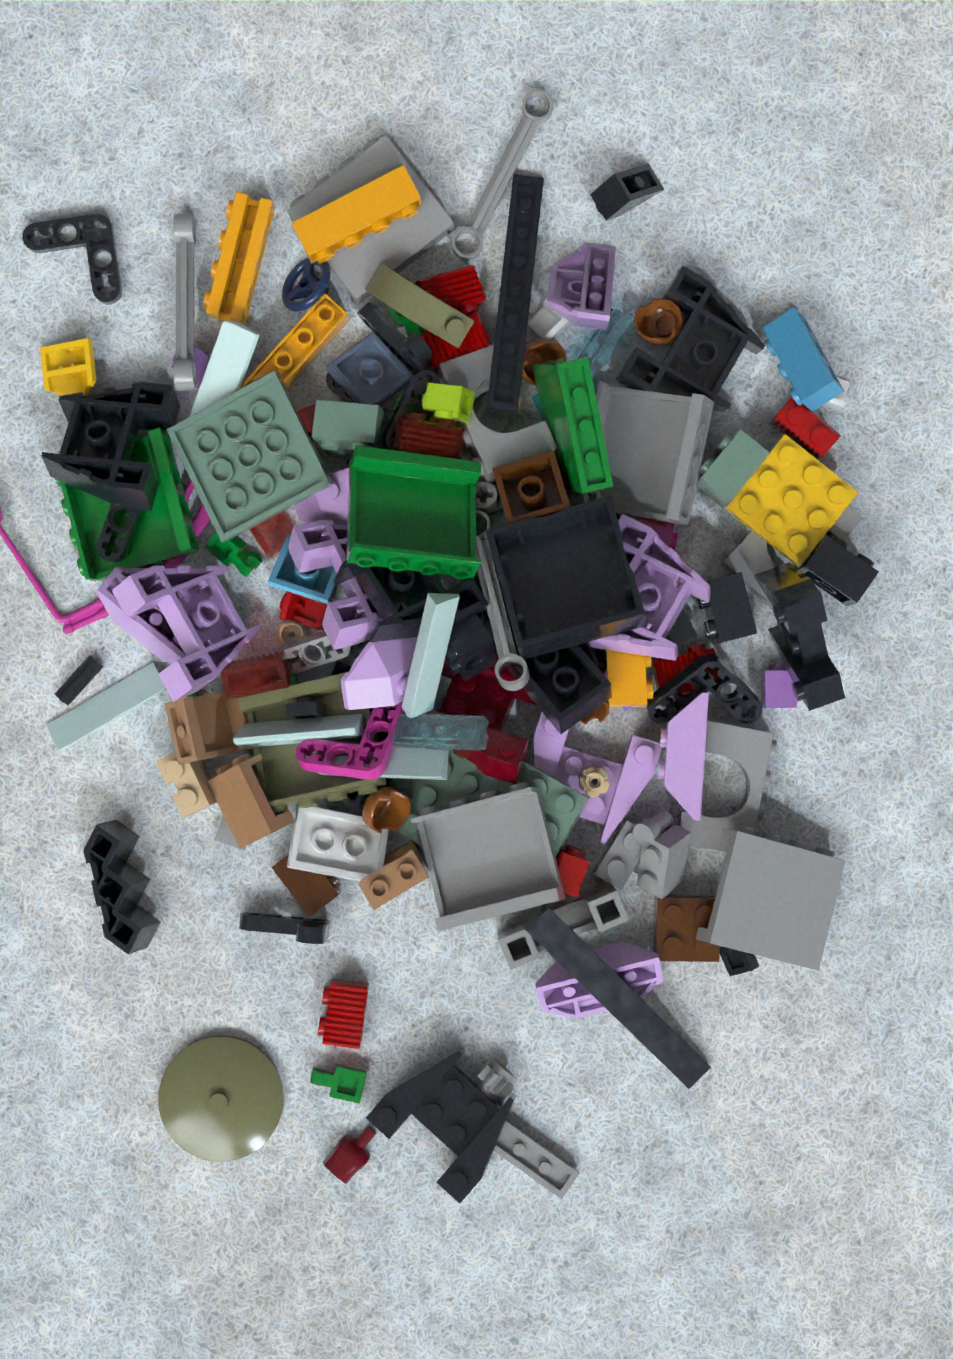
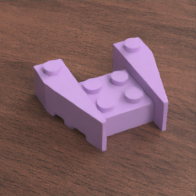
(324, 545)
(663, 588)
(198, 616)
(625, 780)

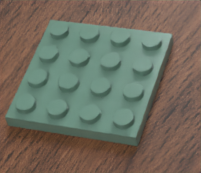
(249, 456)

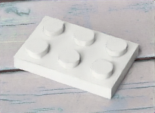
(335, 844)

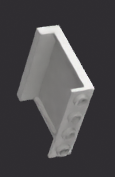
(395, 246)
(653, 450)
(489, 856)
(774, 898)

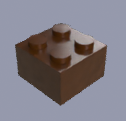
(531, 487)
(677, 926)

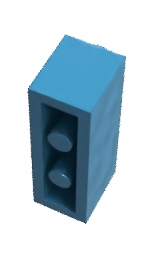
(802, 360)

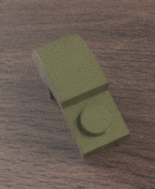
(419, 305)

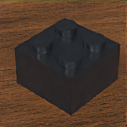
(839, 570)
(728, 610)

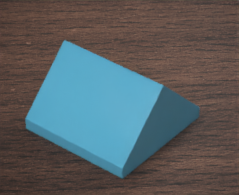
(311, 584)

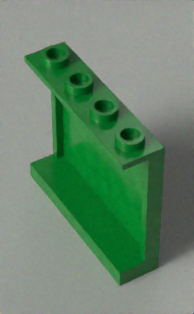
(575, 423)
(412, 512)
(160, 534)

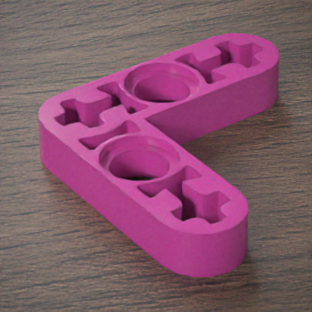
(358, 754)

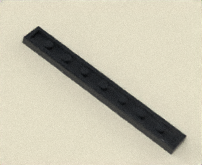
(515, 294)
(616, 996)

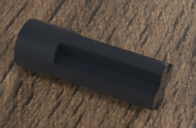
(79, 680)

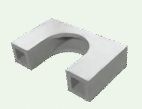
(486, 445)
(753, 558)
(751, 752)
(593, 911)

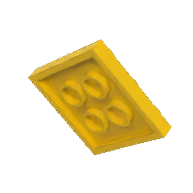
(791, 500)

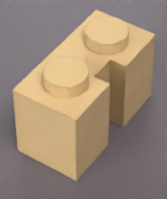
(190, 782)

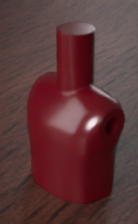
(349, 1155)

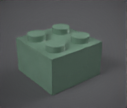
(345, 424)
(732, 468)

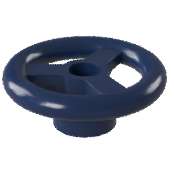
(308, 286)

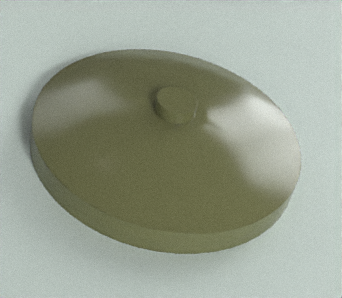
(221, 1098)

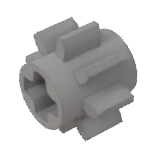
(495, 1080)

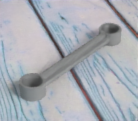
(502, 174)
(184, 365)
(497, 611)

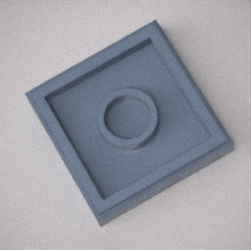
(369, 371)

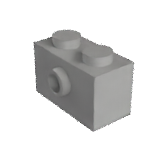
(620, 857)

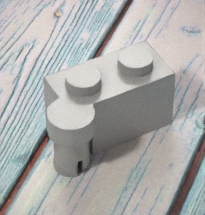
(662, 854)

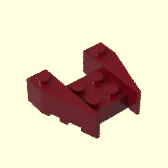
(486, 697)

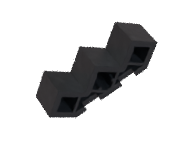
(119, 887)

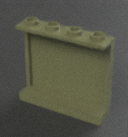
(279, 771)

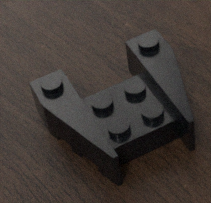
(703, 349)
(102, 439)
(403, 595)
(800, 635)
(455, 1113)

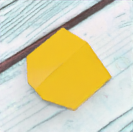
(69, 367)

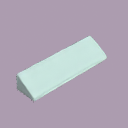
(226, 365)
(429, 653)
(106, 707)
(298, 730)
(410, 763)

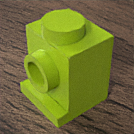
(449, 401)

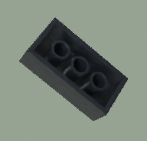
(562, 684)

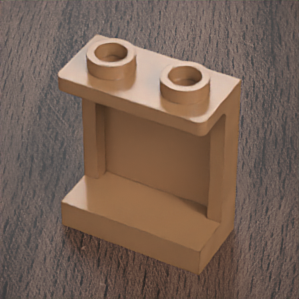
(205, 726)
(245, 802)
(400, 872)

